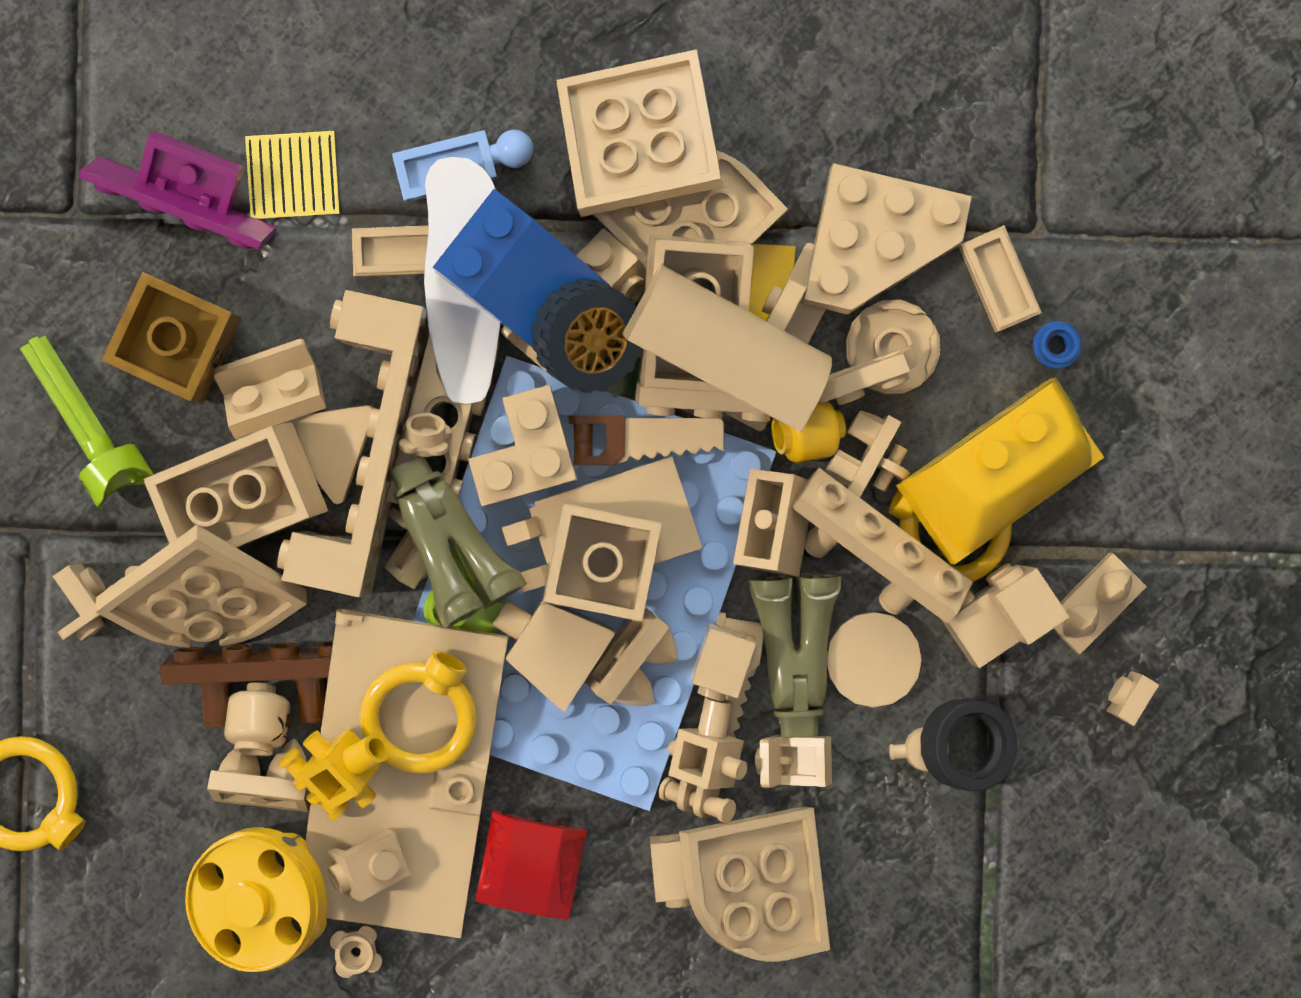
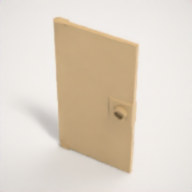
(429, 812)

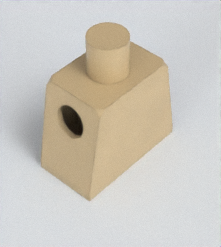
(553, 647)

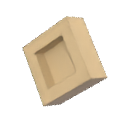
(1131, 697)

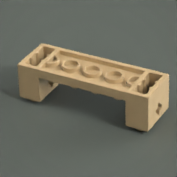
(352, 564)

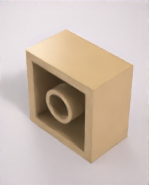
(602, 562)

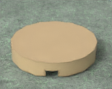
(890, 327)
(873, 659)

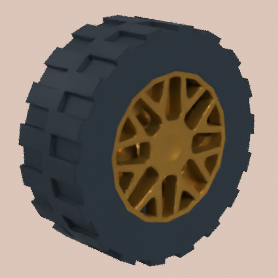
(582, 335)

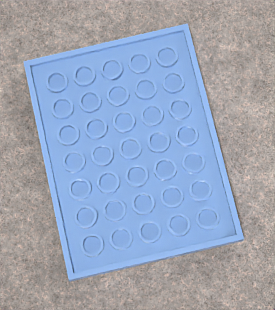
(593, 743)

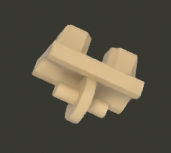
(877, 434)

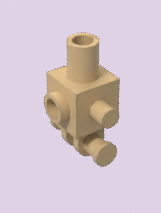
(704, 763)

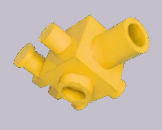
(337, 769)

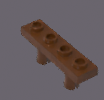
(240, 664)

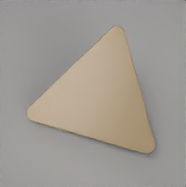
(334, 446)

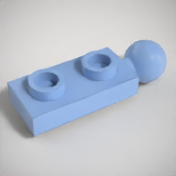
(412, 165)

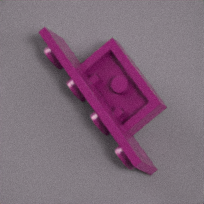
(184, 184)

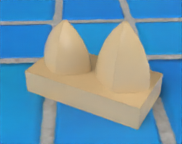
(1097, 602)
(618, 670)
(240, 782)

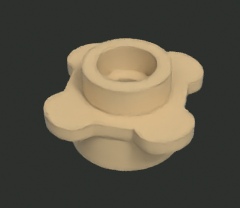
(425, 435)
(350, 964)

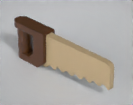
(644, 437)

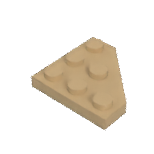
(878, 235)

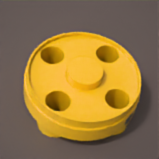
(256, 899)

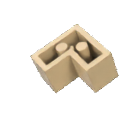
(540, 452)
(1007, 611)

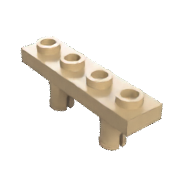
(882, 545)

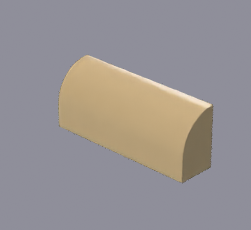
(729, 348)

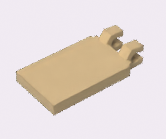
(641, 493)

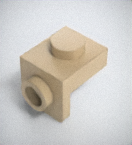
(615, 265)
(406, 561)
(81, 589)
(794, 761)
(368, 866)

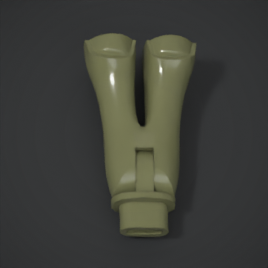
(438, 518)
(799, 675)

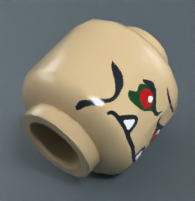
(257, 720)

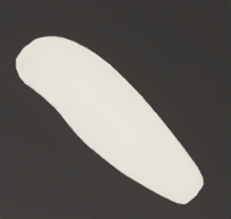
(459, 329)

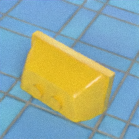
(1000, 471)

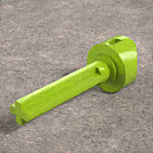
(109, 466)

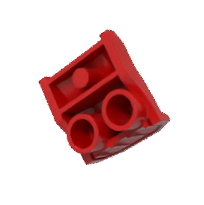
(530, 866)

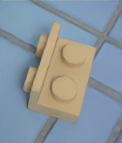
(270, 388)

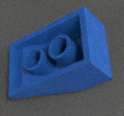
(509, 264)

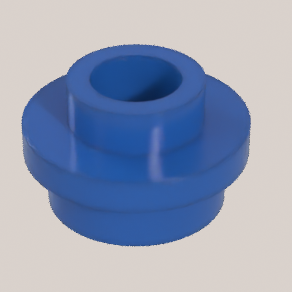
(1071, 345)

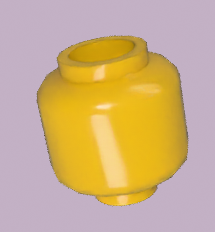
(818, 438)

